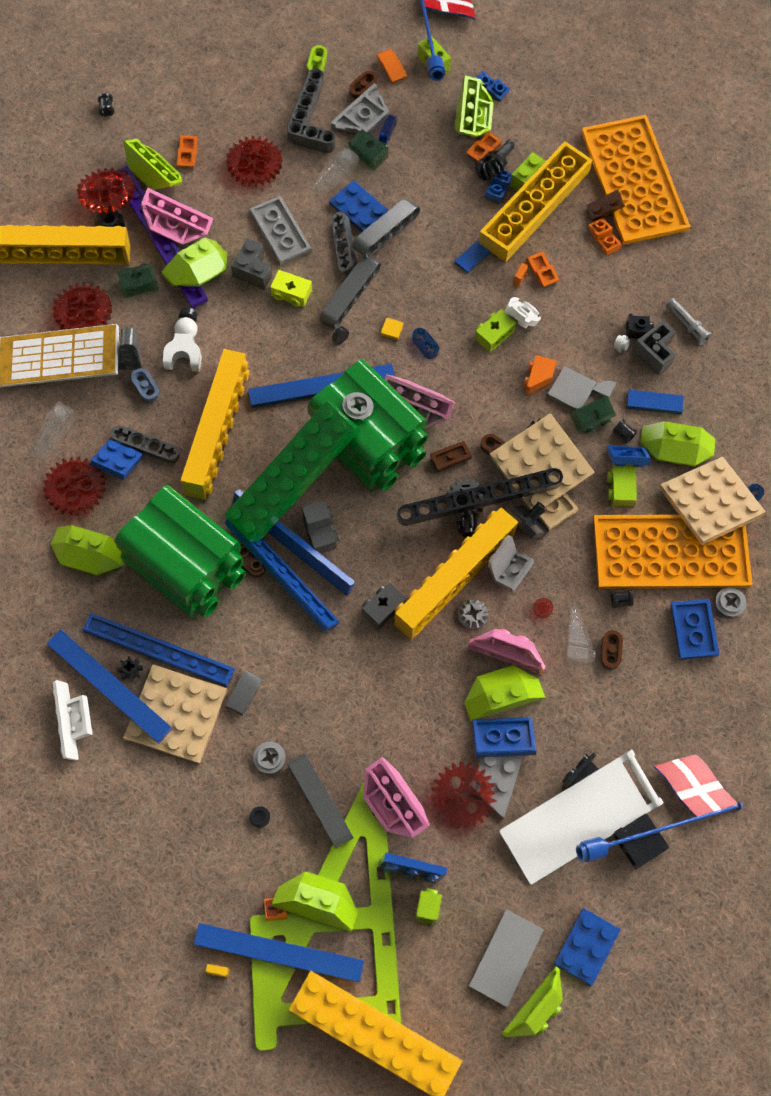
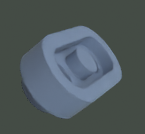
(145, 386)

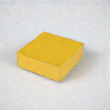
(392, 329)
(217, 971)

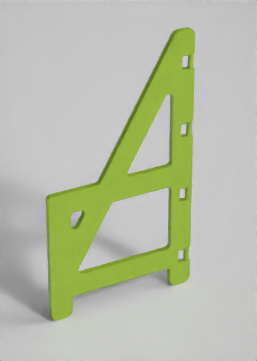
(272, 979)

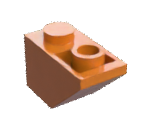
(541, 374)

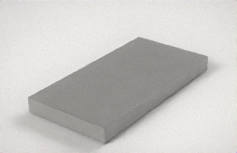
(280, 230)
(506, 958)

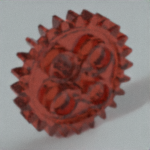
(249, 163)
(105, 190)
(82, 308)
(64, 474)
(460, 813)

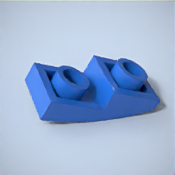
(496, 88)
(498, 187)

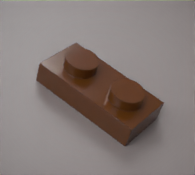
(605, 205)
(450, 456)

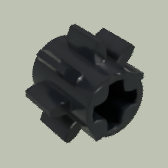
(467, 525)
(134, 671)

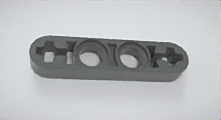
(340, 244)
(145, 444)

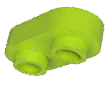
(316, 61)

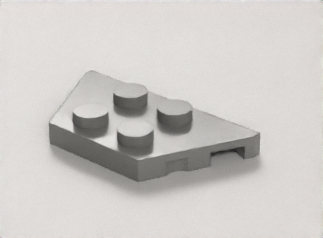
(363, 113)
(504, 774)

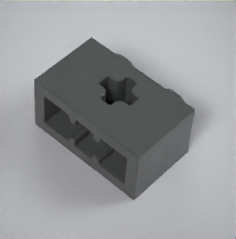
(380, 615)

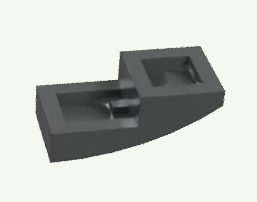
(243, 693)

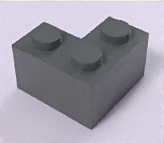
(249, 265)
(653, 347)
(318, 526)

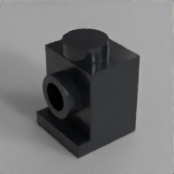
(638, 326)

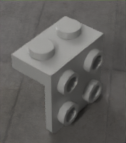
(508, 565)

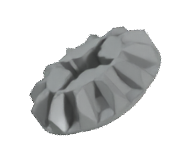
(361, 400)
(730, 594)
(468, 620)
(260, 754)

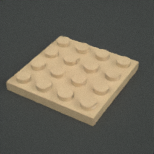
(539, 449)
(712, 500)
(185, 705)

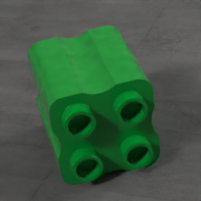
(386, 438)
(181, 553)

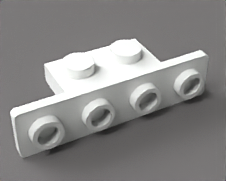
(72, 719)

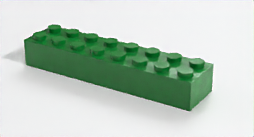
(292, 471)

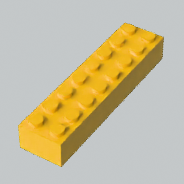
(535, 201)
(64, 245)
(214, 425)
(454, 574)
(375, 1035)

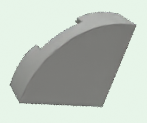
(604, 388)

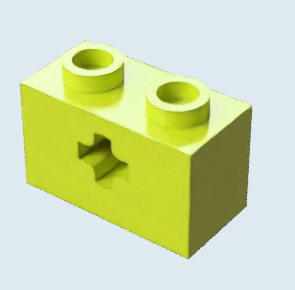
(291, 288)

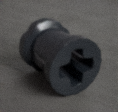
(105, 104)
(621, 427)
(622, 598)

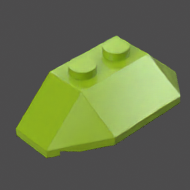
(473, 108)
(150, 166)
(196, 264)
(677, 443)
(86, 550)
(502, 691)
(317, 900)
(538, 1008)

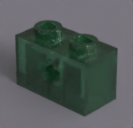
(369, 149)
(137, 280)
(582, 415)

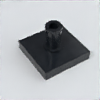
(528, 520)

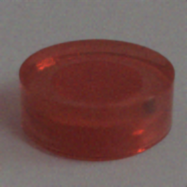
(543, 608)

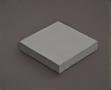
(571, 389)

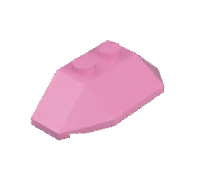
(174, 218)
(430, 404)
(509, 649)
(393, 800)

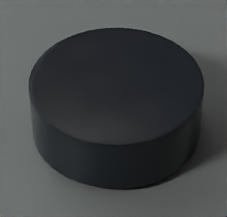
(188, 312)
(340, 335)
(259, 817)

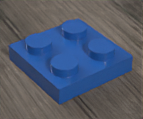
(628, 455)
(116, 459)

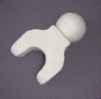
(183, 345)

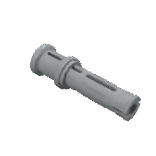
(694, 327)

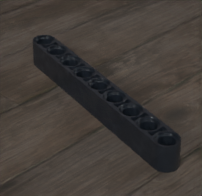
(486, 490)

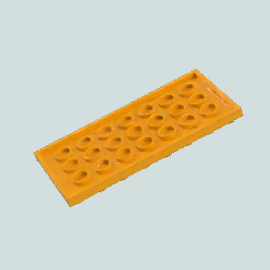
(631, 161)
(666, 555)

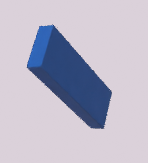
(472, 257)
(655, 402)

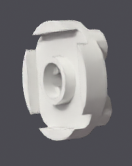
(523, 312)

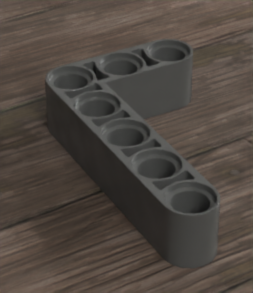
(298, 128)
(129, 350)

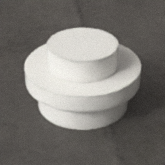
(621, 343)

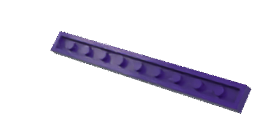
(164, 246)

